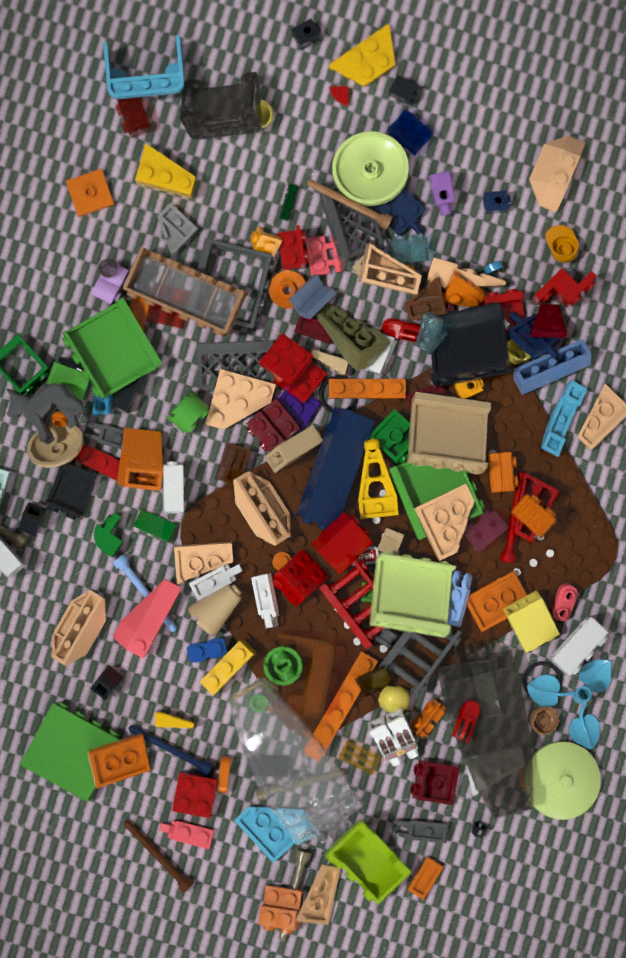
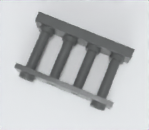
(401, 648)

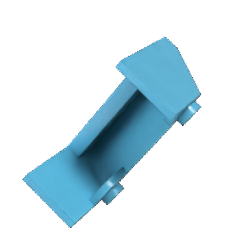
(122, 87)

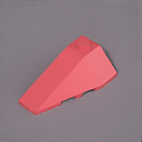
(144, 622)

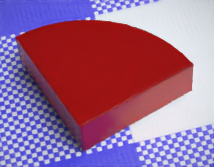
(340, 94)

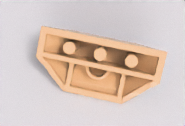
(555, 170)
(262, 508)
(78, 628)

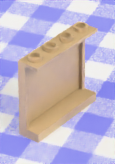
(448, 433)

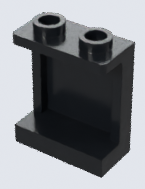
(71, 491)

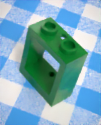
(7, 350)

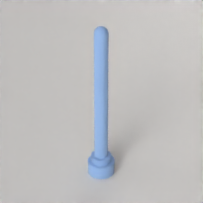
(123, 564)

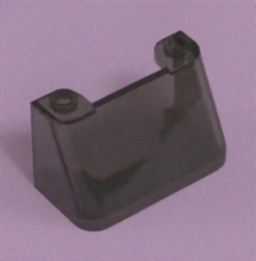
(221, 109)

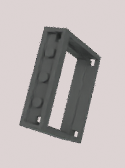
(264, 281)

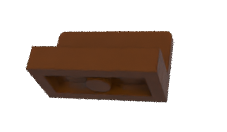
(232, 463)

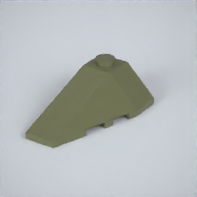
(354, 340)

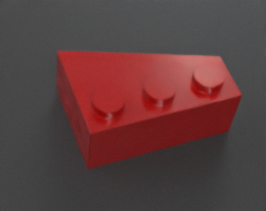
(544, 493)

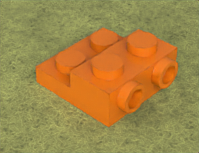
(281, 909)

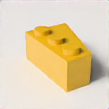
(163, 174)

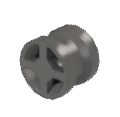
(386, 638)

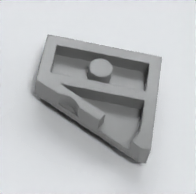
(175, 228)

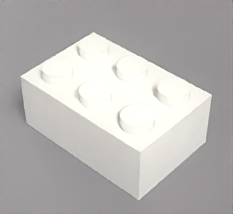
(579, 646)

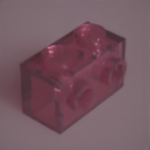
(485, 531)

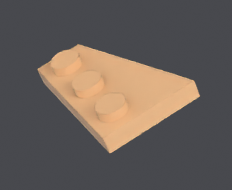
(320, 898)

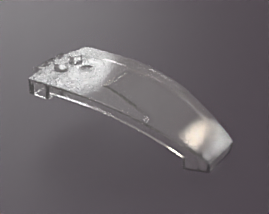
(291, 765)

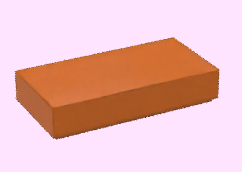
(139, 310)
(425, 878)

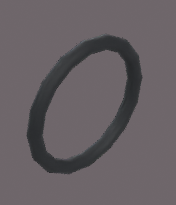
(321, 393)
(538, 664)

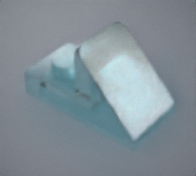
(430, 333)

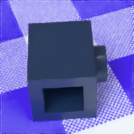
(496, 202)

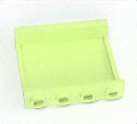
(411, 594)

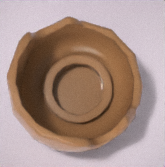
(544, 720)

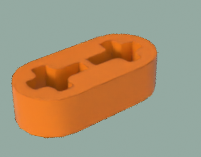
(224, 774)

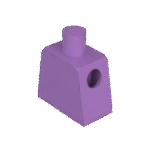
(438, 183)

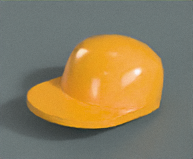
(562, 243)

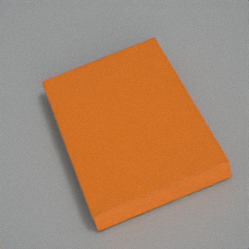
(489, 601)
(118, 760)

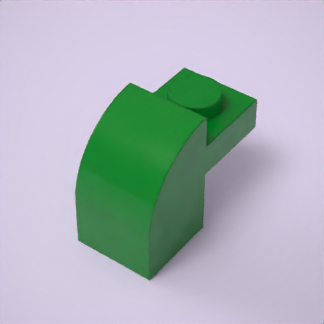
(105, 539)

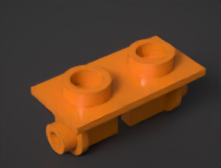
(432, 711)

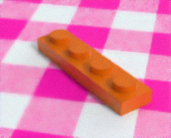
(367, 388)

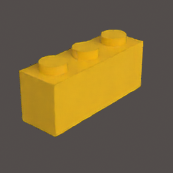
(228, 667)

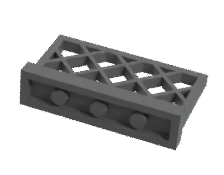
(337, 230)
(230, 348)

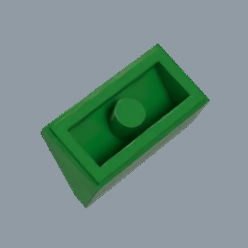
(154, 525)

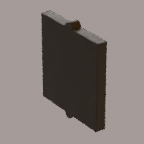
(374, 680)

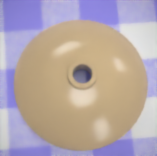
(59, 452)

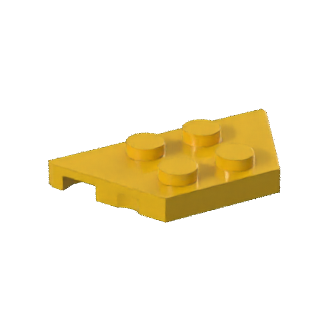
(367, 59)

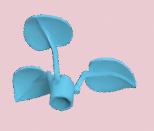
(597, 677)

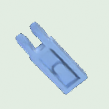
(458, 598)

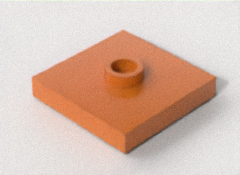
(89, 193)

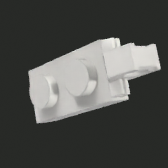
(214, 581)
(266, 599)

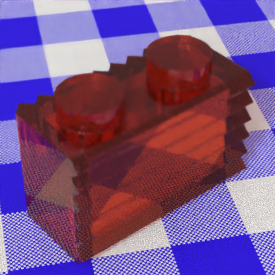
(134, 116)

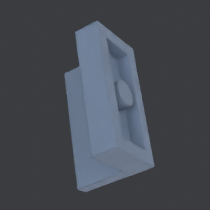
(311, 297)

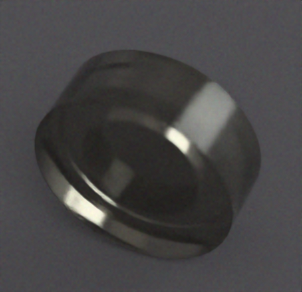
(108, 268)

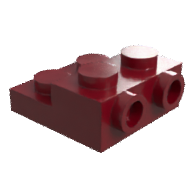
(272, 425)
(434, 782)

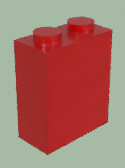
(342, 542)

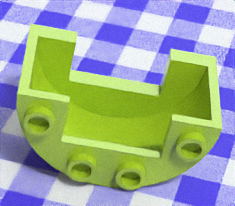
(368, 861)

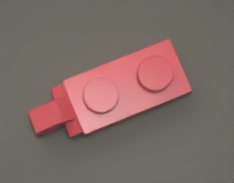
(188, 833)

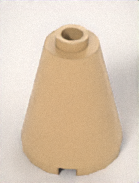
(215, 608)

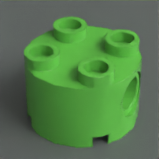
(188, 411)
(283, 665)

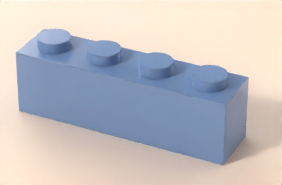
(546, 369)

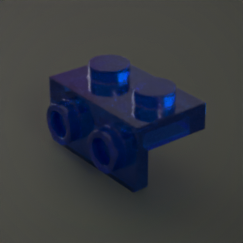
(410, 132)

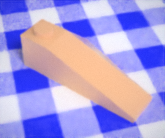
(445, 269)

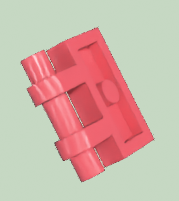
(318, 258)

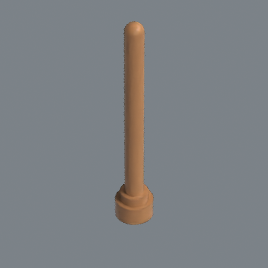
(382, 219)

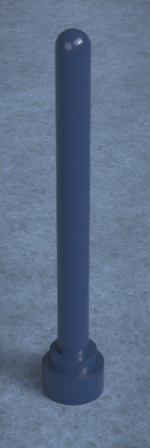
(203, 766)

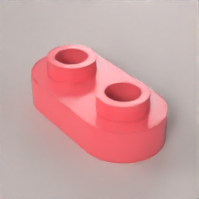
(562, 602)

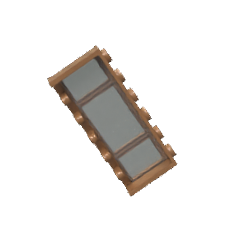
(184, 291)

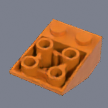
(141, 459)

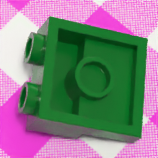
(393, 437)

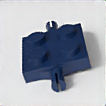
(405, 213)
(531, 345)

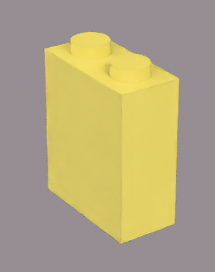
(531, 621)

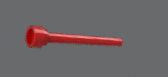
(508, 554)

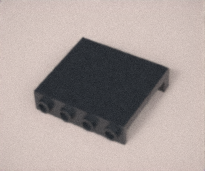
(473, 346)

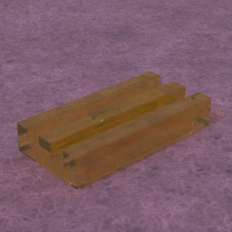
(344, 750)

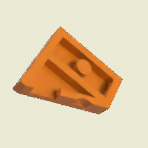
(462, 292)

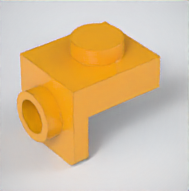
(265, 242)

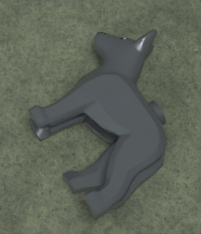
(43, 405)

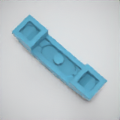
(561, 417)

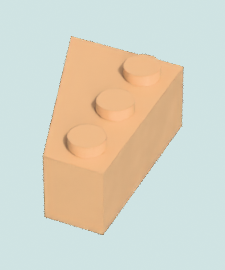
(385, 272)

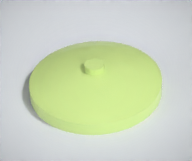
(370, 168)
(564, 780)

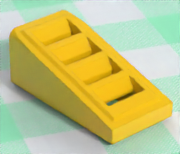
(166, 720)

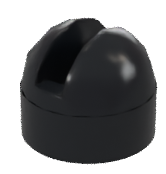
(479, 829)

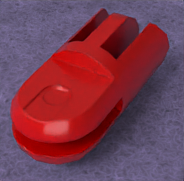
(401, 329)
(468, 715)

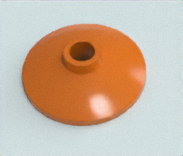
(280, 282)

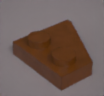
(427, 300)

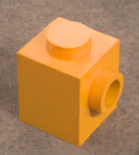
(469, 388)

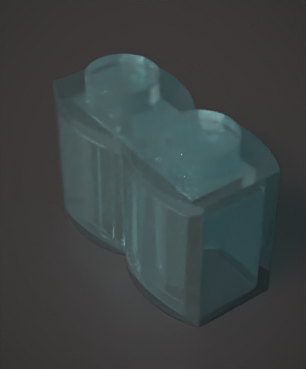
(409, 249)

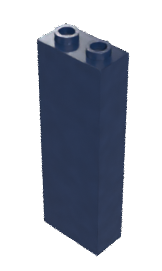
(334, 468)

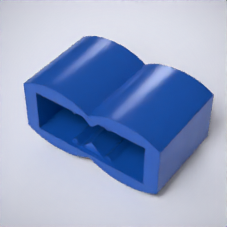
(201, 651)

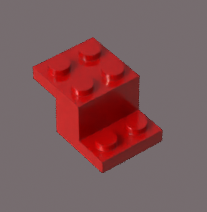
(564, 288)
(293, 368)

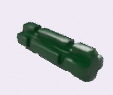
(288, 202)

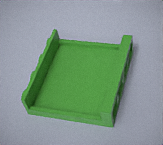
(111, 349)
(423, 483)
(62, 747)

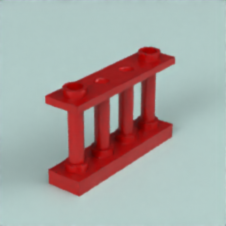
(343, 606)

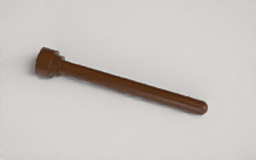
(183, 882)

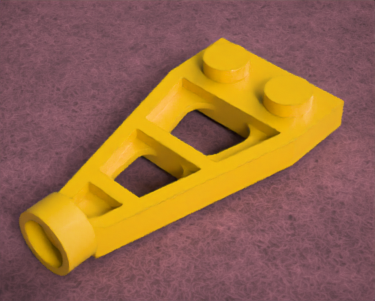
(376, 506)

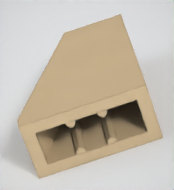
(293, 448)

